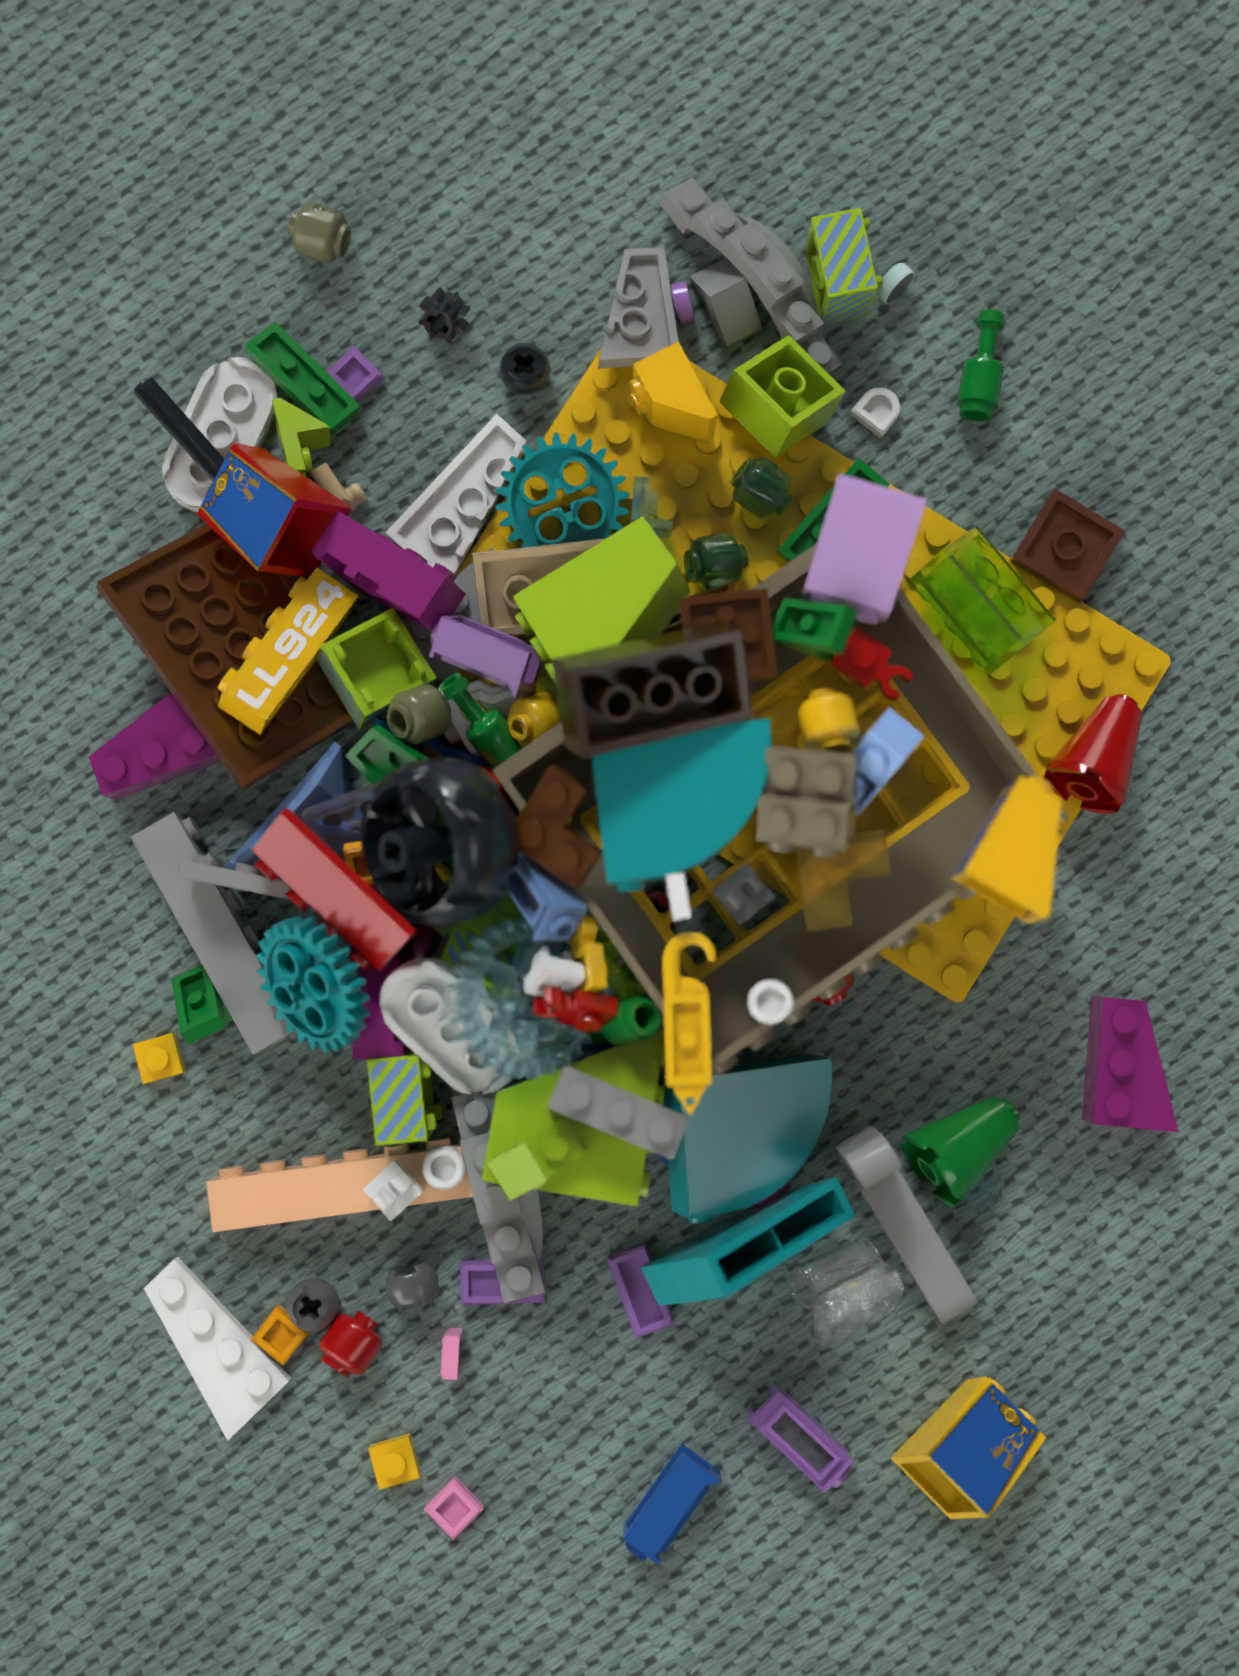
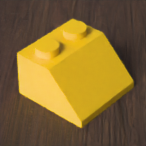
(672, 395)

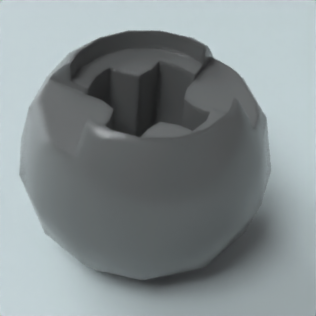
(412, 1285)
(310, 1320)

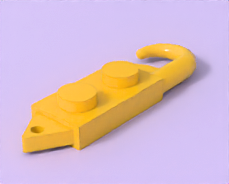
(686, 1022)

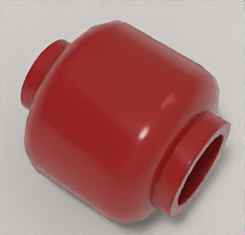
(350, 1344)

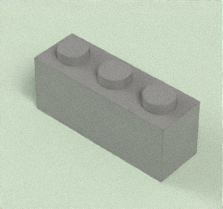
(618, 1112)

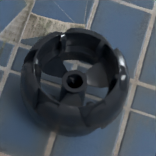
(406, 840)

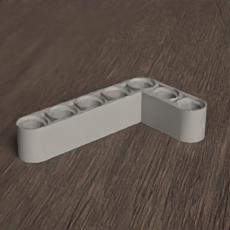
(877, 1176)

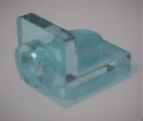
(645, 504)

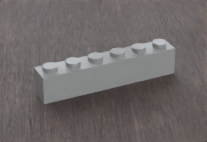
(213, 928)

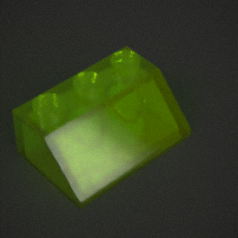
(982, 599)

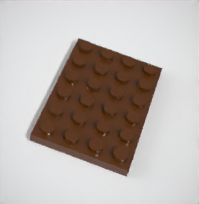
(192, 618)

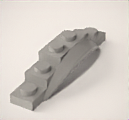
(761, 259)
(511, 1226)

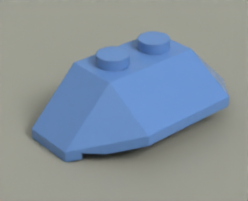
(323, 782)

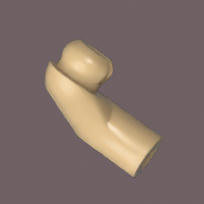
(326, 479)

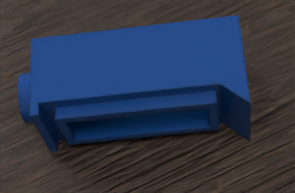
(668, 1504)

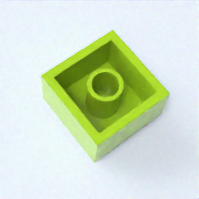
(781, 396)

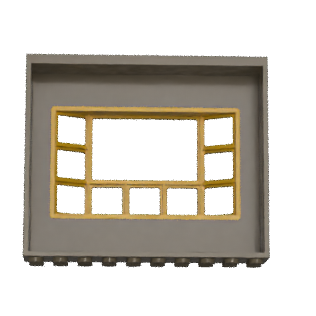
(885, 909)

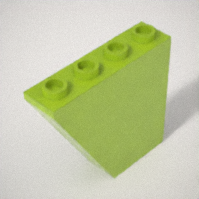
(604, 596)
(611, 1165)

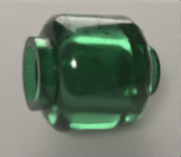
(761, 487)
(715, 560)

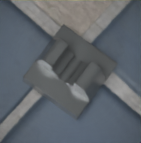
(743, 894)

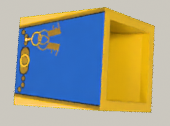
(1016, 851)
(971, 1450)

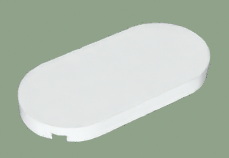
(225, 411)
(417, 1013)

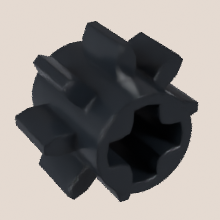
(444, 315)

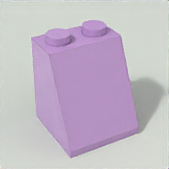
(864, 548)

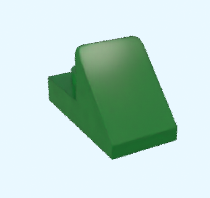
(813, 627)
(198, 1005)

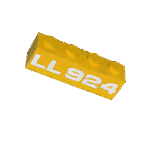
(286, 651)

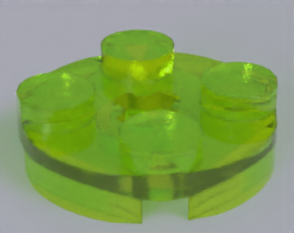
(619, 977)

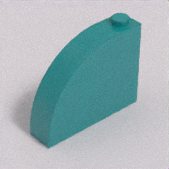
(677, 800)
(747, 1134)
(747, 1244)

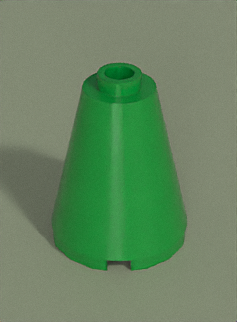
(961, 1146)

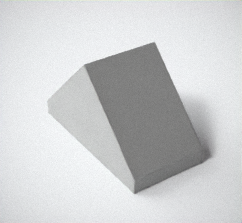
(727, 301)

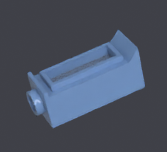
(545, 901)

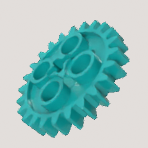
(548, 465)
(312, 983)

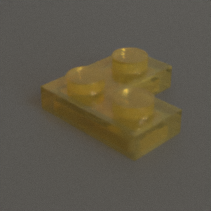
(825, 879)

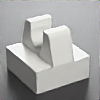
(553, 972)
(393, 1190)

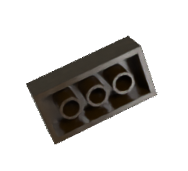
(652, 689)

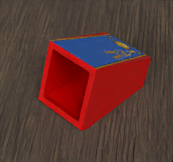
(269, 511)

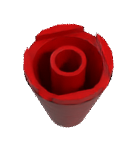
(1099, 757)

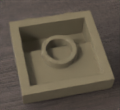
(808, 800)

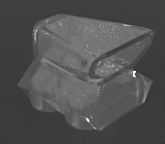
(846, 1289)

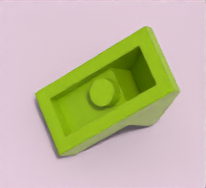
(298, 435)
(536, 1158)

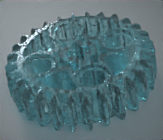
(509, 1003)

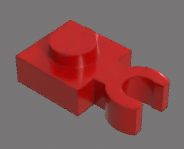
(865, 662)
(582, 1009)

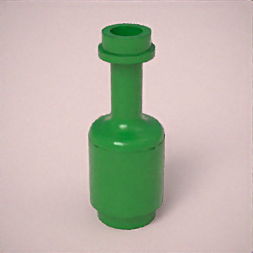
(982, 374)
(487, 729)
(635, 1022)

